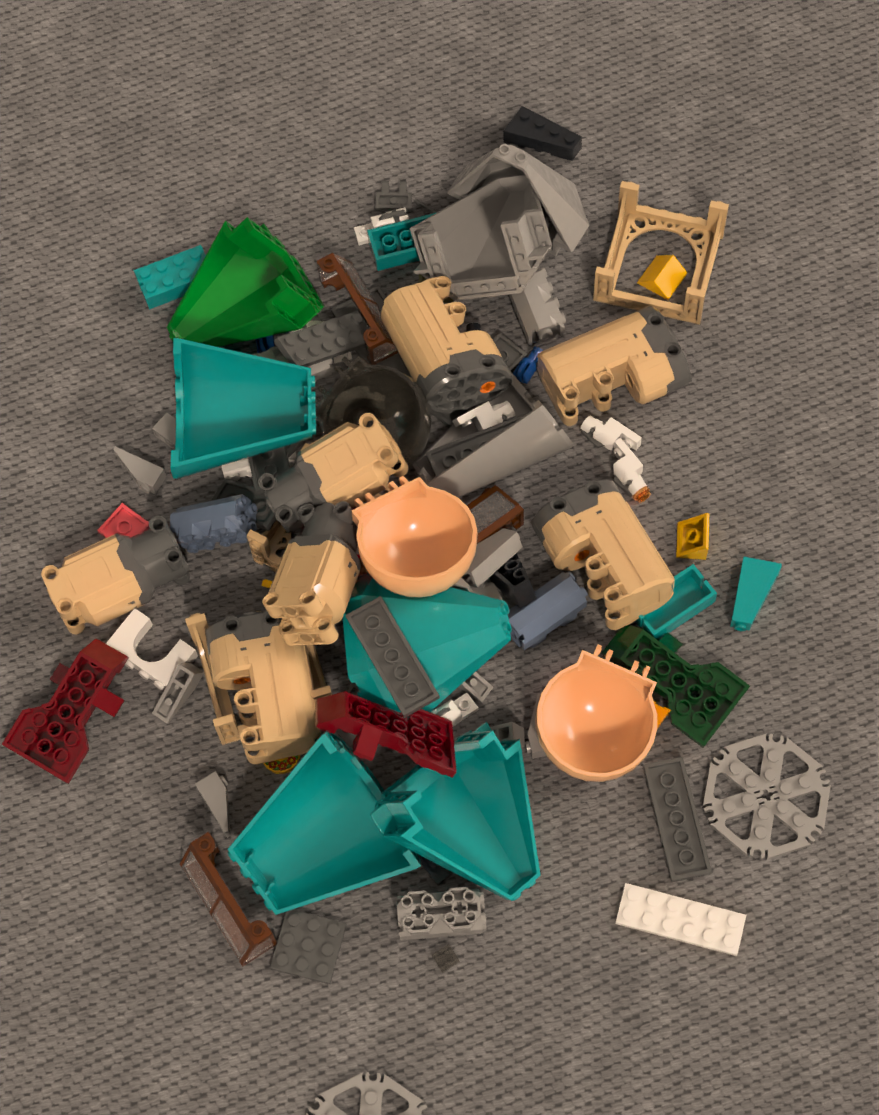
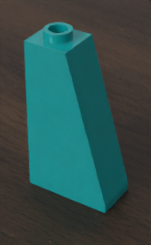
(753, 588)

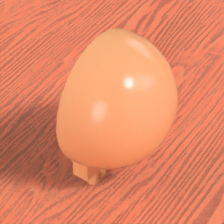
(415, 538)
(597, 718)

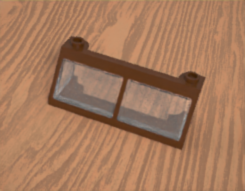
(341, 273)
(494, 512)
(244, 938)

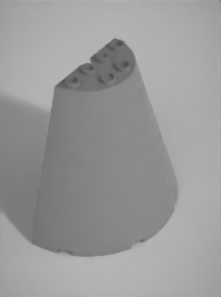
(512, 450)

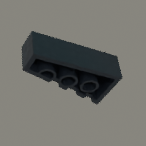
(542, 134)
(514, 582)

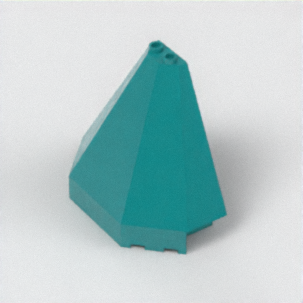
(447, 632)
(469, 822)

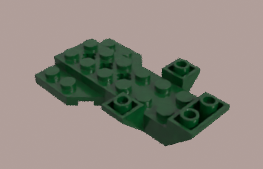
(711, 681)

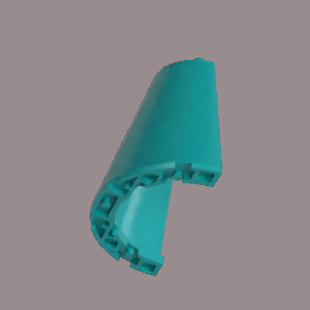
(236, 406)
(319, 832)

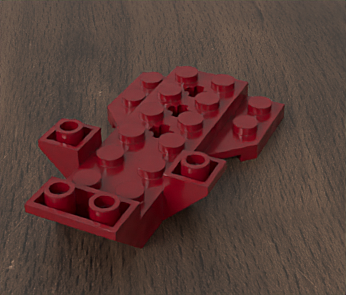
(80, 692)
(421, 735)

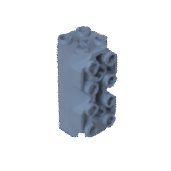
(214, 521)
(554, 607)

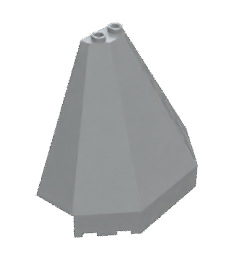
(554, 191)
(485, 240)

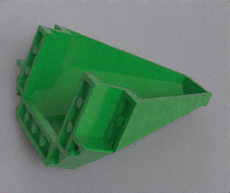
(245, 290)

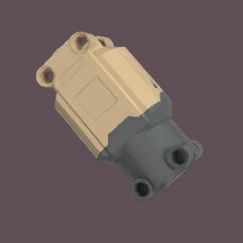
(334, 470)
(115, 575)
(316, 576)

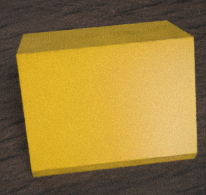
(663, 276)
(693, 537)

